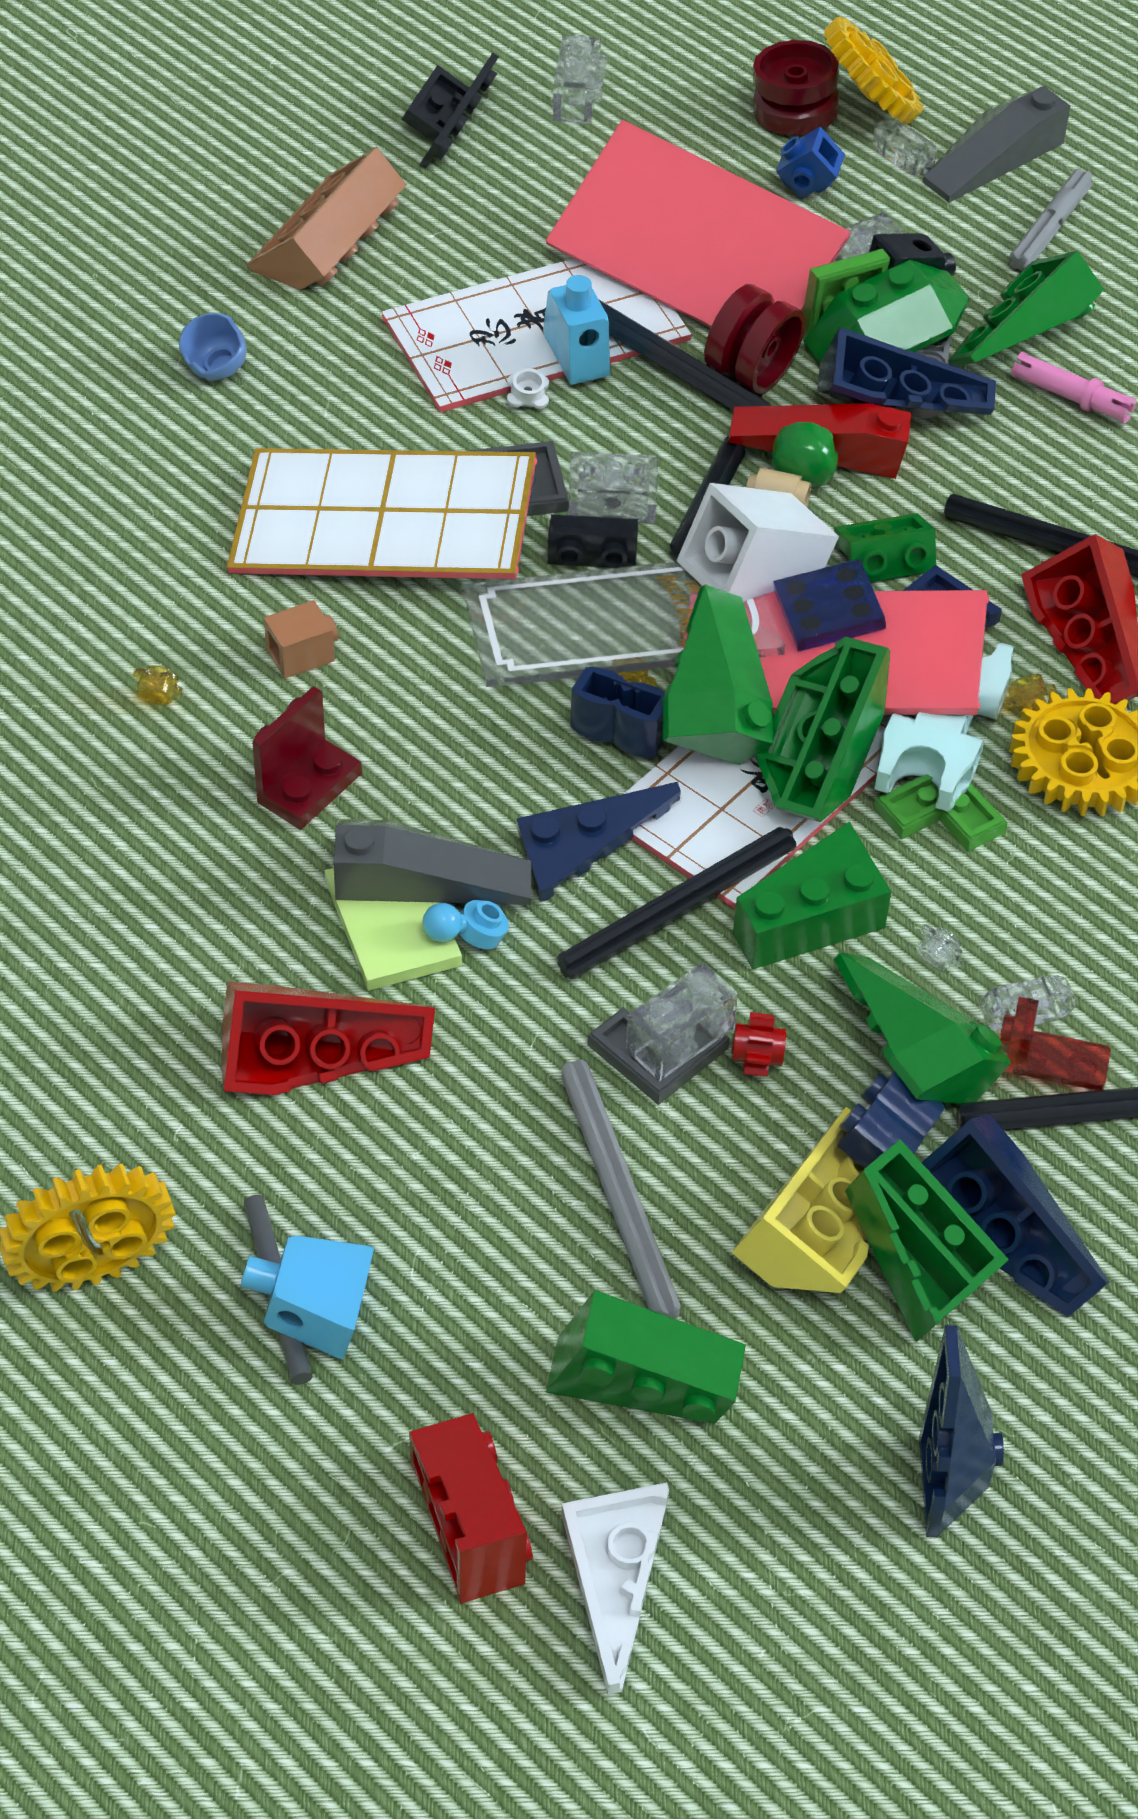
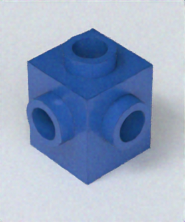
(810, 163)

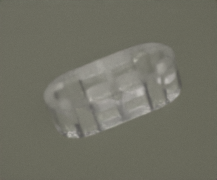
(904, 147)
(1053, 993)

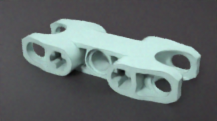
(940, 742)

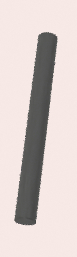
(267, 1249)

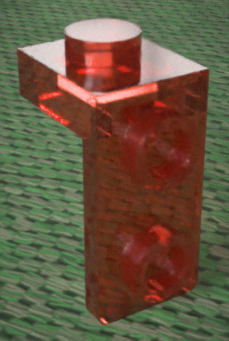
(1050, 1055)

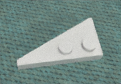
(613, 1557)

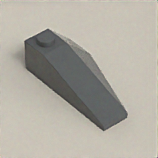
(412, 865)

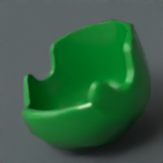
(806, 452)

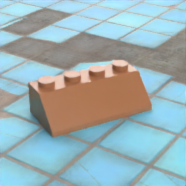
(330, 223)

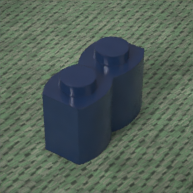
(618, 711)
(887, 1117)

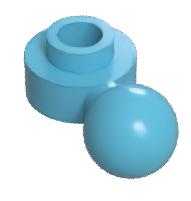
(478, 924)

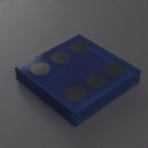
(829, 604)

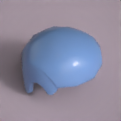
(213, 346)

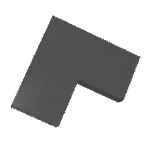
(610, 1043)

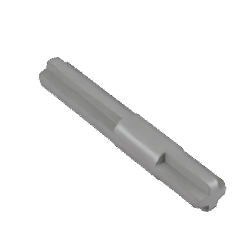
(1051, 219)

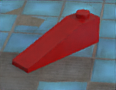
(864, 434)

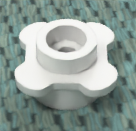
(528, 389)

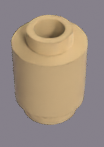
(782, 482)

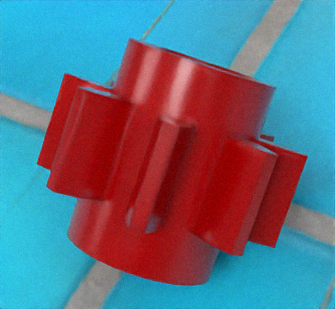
(758, 1044)

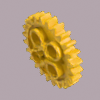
(873, 70)
(1078, 751)
(52, 1243)

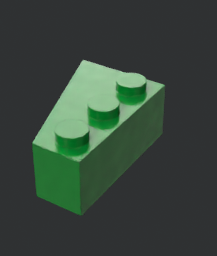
(812, 901)
(920, 1238)
(645, 1361)

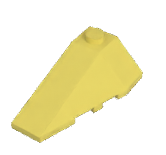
(809, 1228)

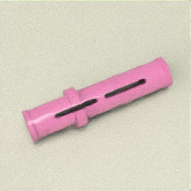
(1089, 394)

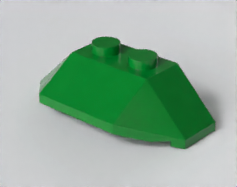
(900, 307)
(826, 728)

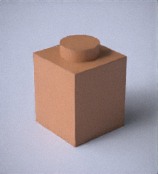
(300, 638)

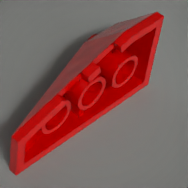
(1090, 613)
(304, 1037)

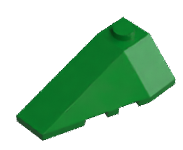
(1033, 302)
(719, 686)
(929, 1043)

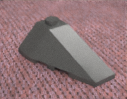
(1000, 143)

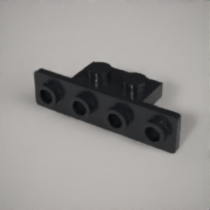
(440, 107)

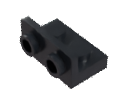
(592, 541)

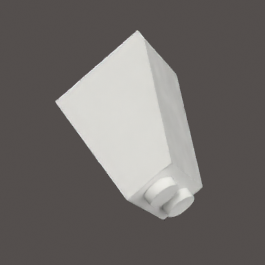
(753, 538)

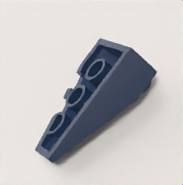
(889, 376)
(1017, 1213)
(955, 1437)

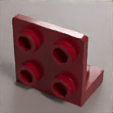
(295, 764)

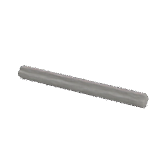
(620, 1189)

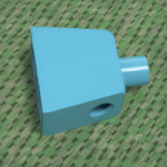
(574, 314)
(313, 1290)

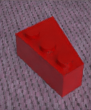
(470, 1507)

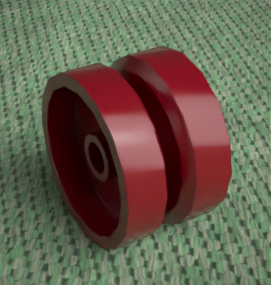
(795, 87)
(754, 338)

